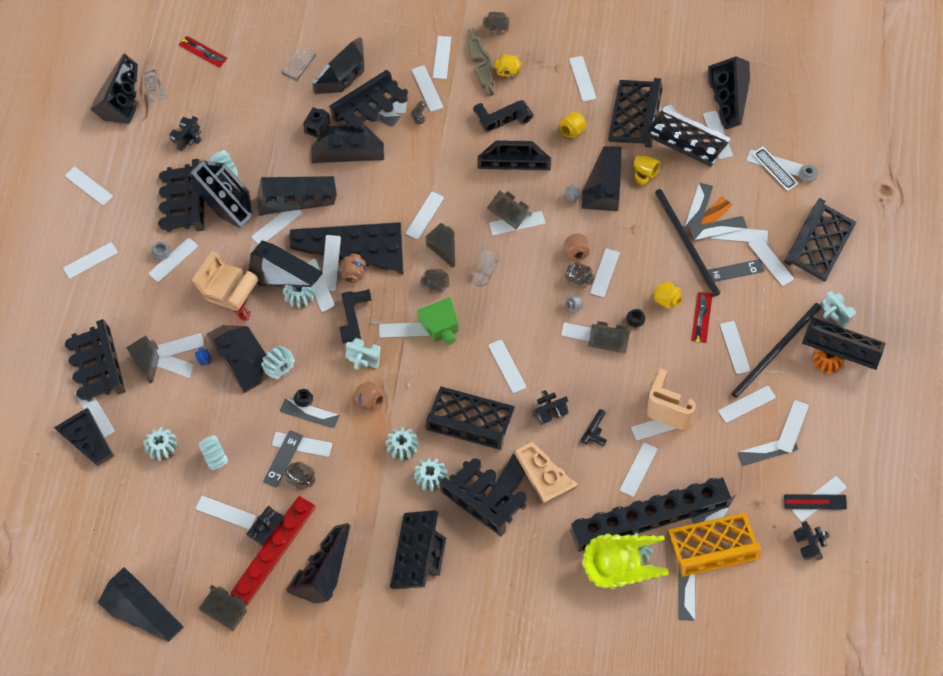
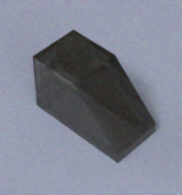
(442, 243)
(145, 356)

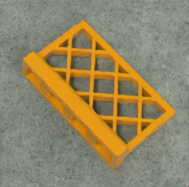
(721, 558)

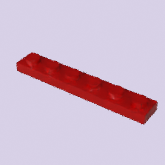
(273, 550)

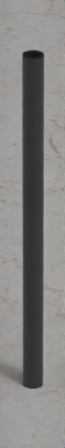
(687, 242)
(776, 350)

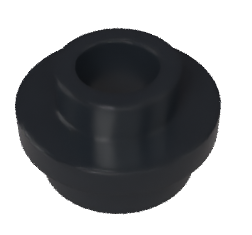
(638, 314)
(303, 394)

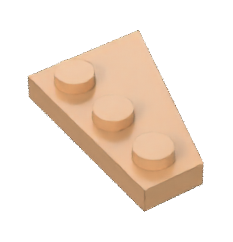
(543, 474)

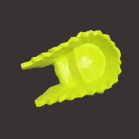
(617, 562)

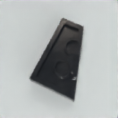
(86, 436)

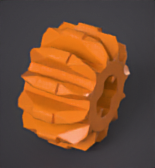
(829, 365)

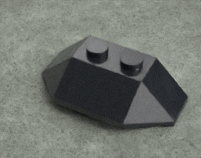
(341, 70)
(343, 145)
(514, 156)
(222, 192)
(240, 354)

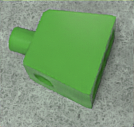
(439, 320)

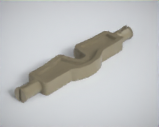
(482, 69)

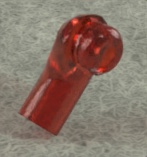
(243, 313)

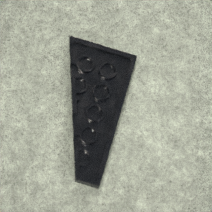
(375, 243)

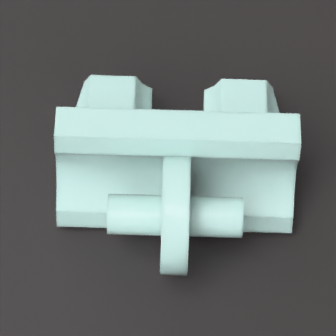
(836, 309)
(362, 356)

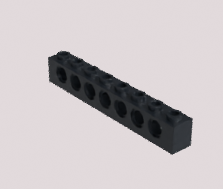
(662, 517)

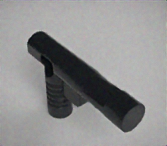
(594, 430)

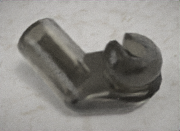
(416, 113)

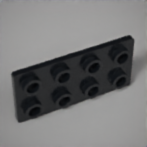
(418, 550)

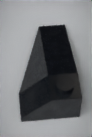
(730, 85)
(117, 94)
(603, 185)

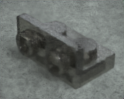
(508, 209)
(609, 338)
(223, 608)

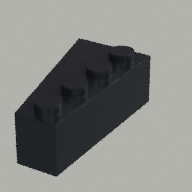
(294, 193)

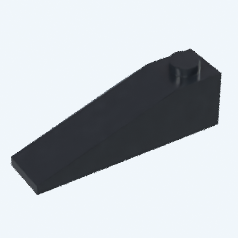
(280, 267)
(322, 573)
(131, 602)

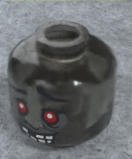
(496, 23)
(579, 275)
(434, 281)
(300, 475)

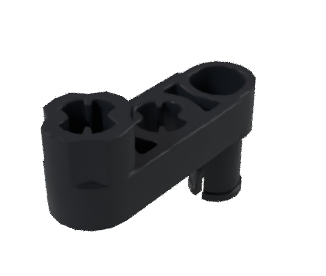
(517, 110)
(351, 331)

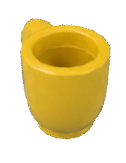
(646, 166)

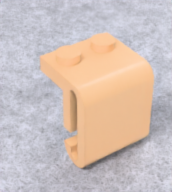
(223, 283)
(664, 404)

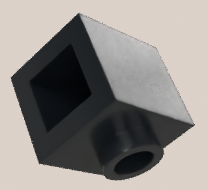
(316, 122)

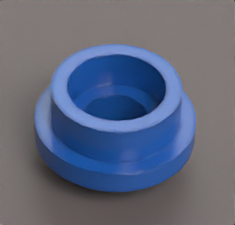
(203, 356)

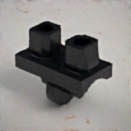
(189, 133)
(543, 412)
(265, 525)
(812, 550)

